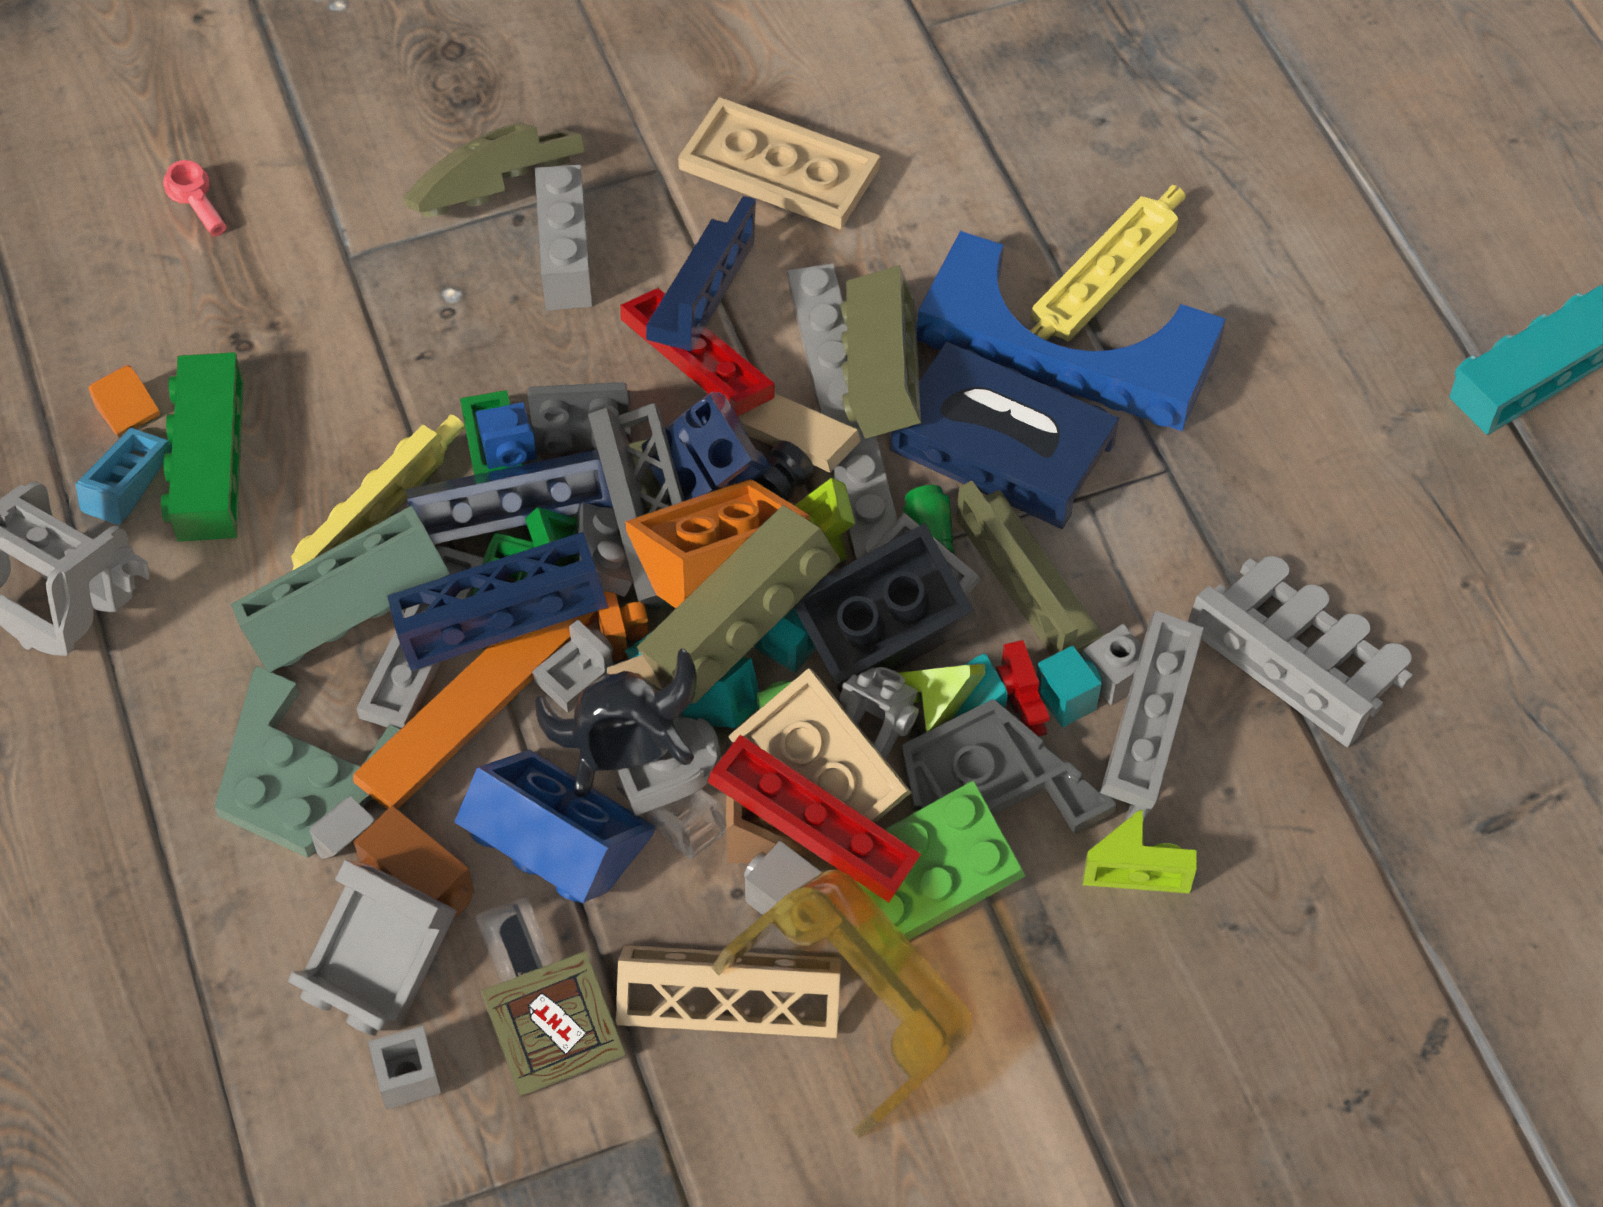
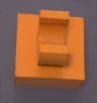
(622, 624)

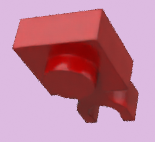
(1022, 686)

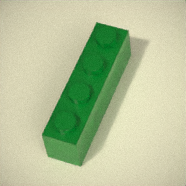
(204, 447)

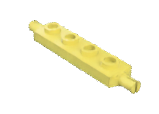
(1106, 266)
(381, 490)

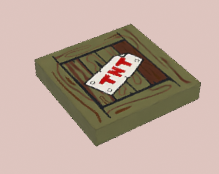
(552, 1023)

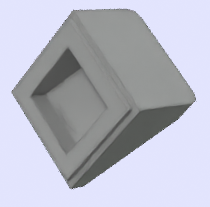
(339, 827)

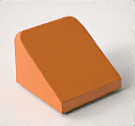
(123, 400)

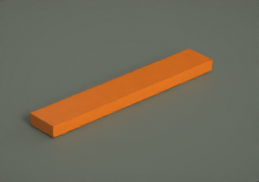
(458, 713)

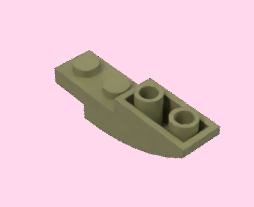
(478, 166)

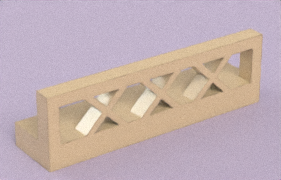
(750, 972)

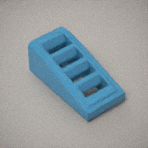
(116, 501)

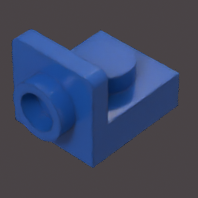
(506, 435)

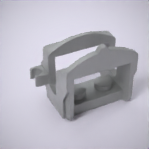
(78, 571)

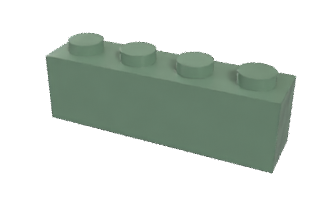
(338, 590)

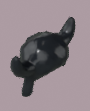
(623, 722)

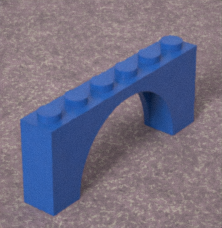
(1147, 379)

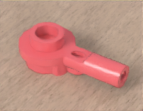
(189, 184)

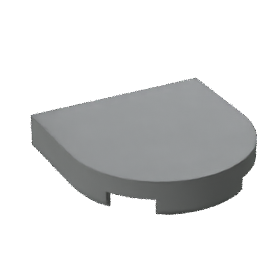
(667, 779)

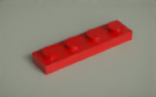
(709, 363)
(814, 818)

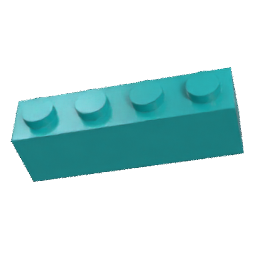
(1532, 364)

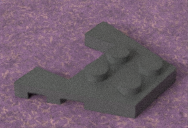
(1003, 762)

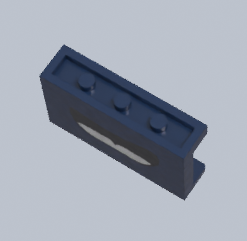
(1005, 433)

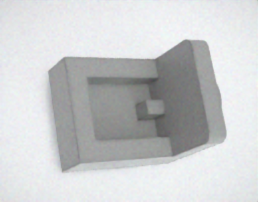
(574, 666)

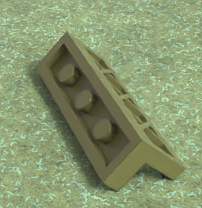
(1025, 571)

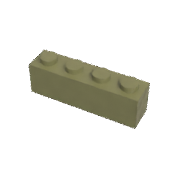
(881, 353)
(741, 599)

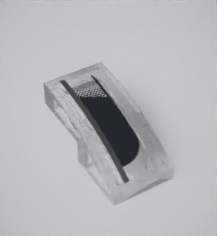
(513, 939)

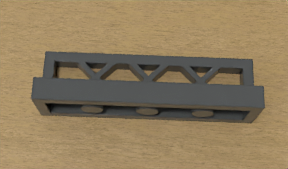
(624, 479)

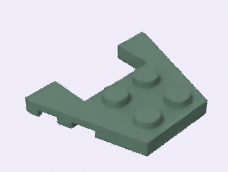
(277, 781)

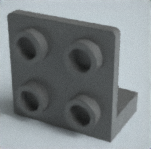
(562, 412)

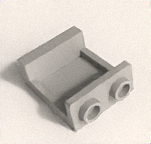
(374, 949)

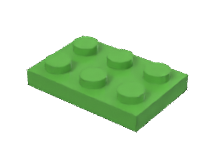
(959, 861)

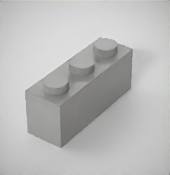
(563, 237)

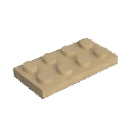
(779, 163)

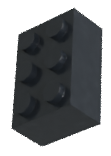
(886, 607)

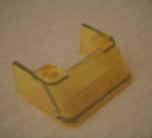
(929, 1011)

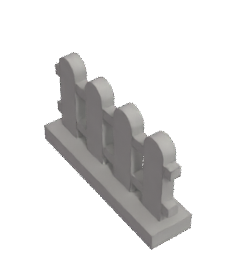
(1288, 668)

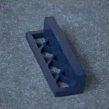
(704, 279)
(499, 607)

